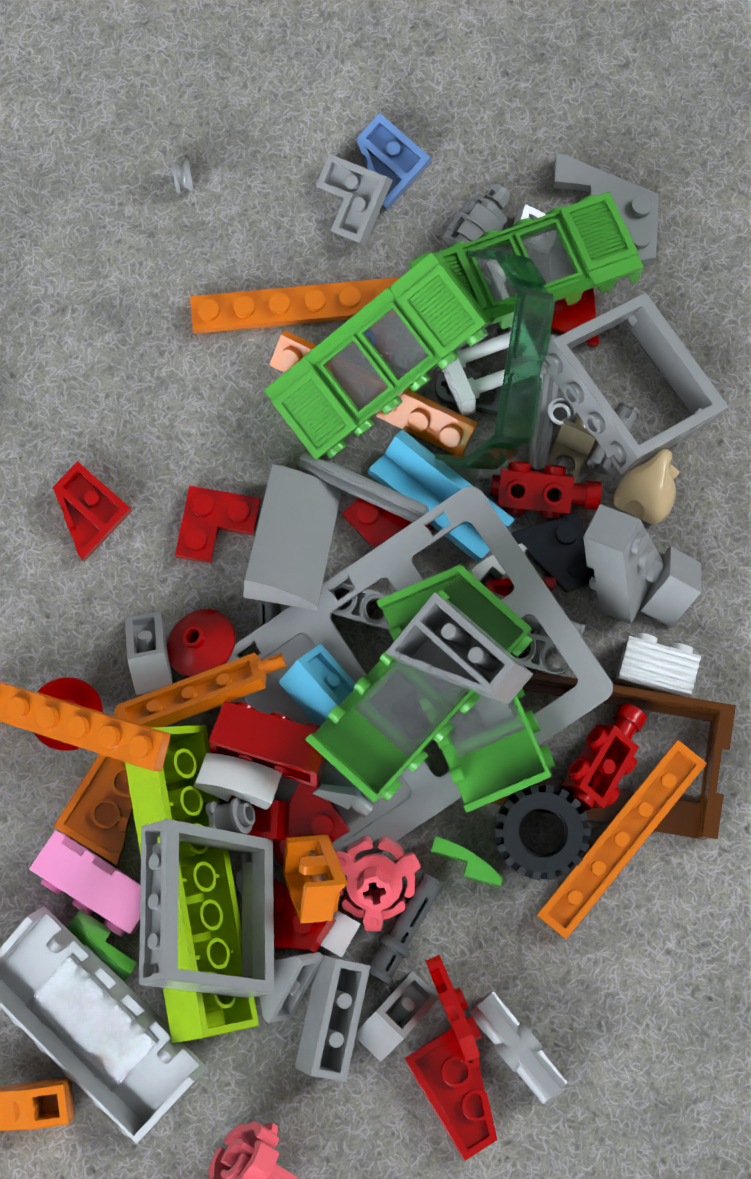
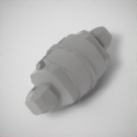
(478, 216)

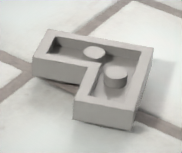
(362, 195)

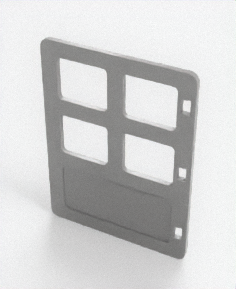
(302, 629)

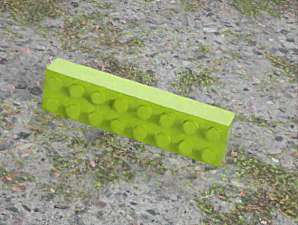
(206, 893)

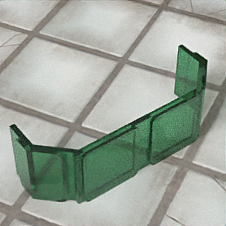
(523, 364)

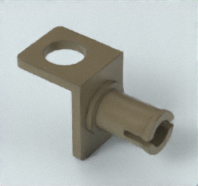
(573, 442)

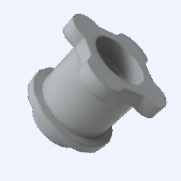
(232, 817)

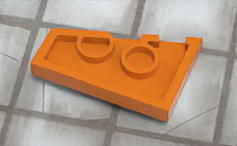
(100, 809)

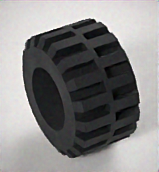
(575, 832)

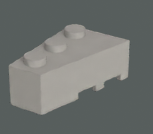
(622, 562)
(459, 651)

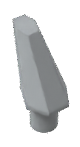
(344, 797)

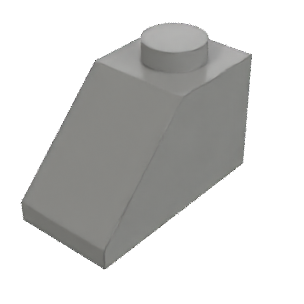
(147, 652)
(396, 1016)

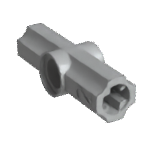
(518, 1047)

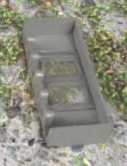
(93, 1025)

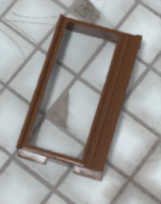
(685, 817)

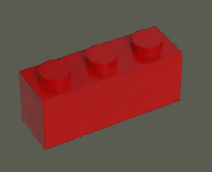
(268, 741)

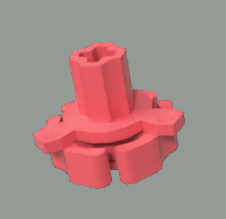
(385, 900)
(249, 1154)

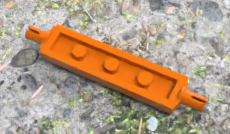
(200, 691)

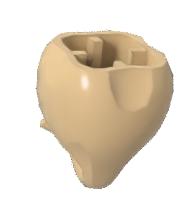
(648, 489)

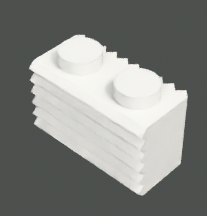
(657, 666)

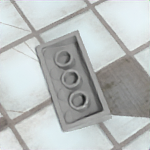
(292, 539)

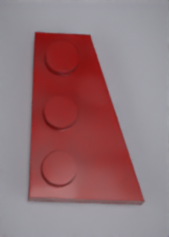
(454, 1093)

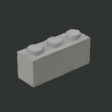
(332, 1018)

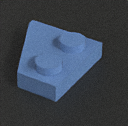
(392, 155)

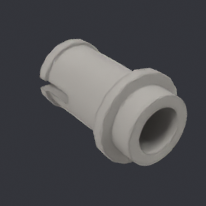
(561, 410)

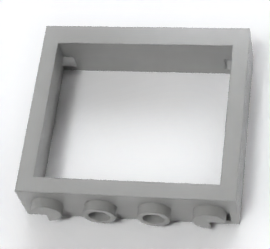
(670, 358)
(160, 910)

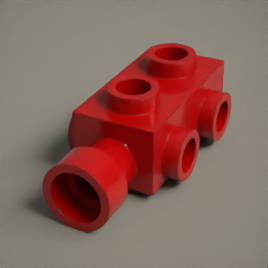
(537, 484)
(605, 759)

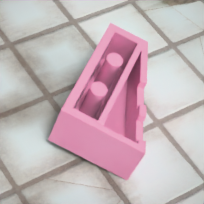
(90, 881)

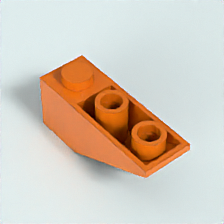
(36, 1104)

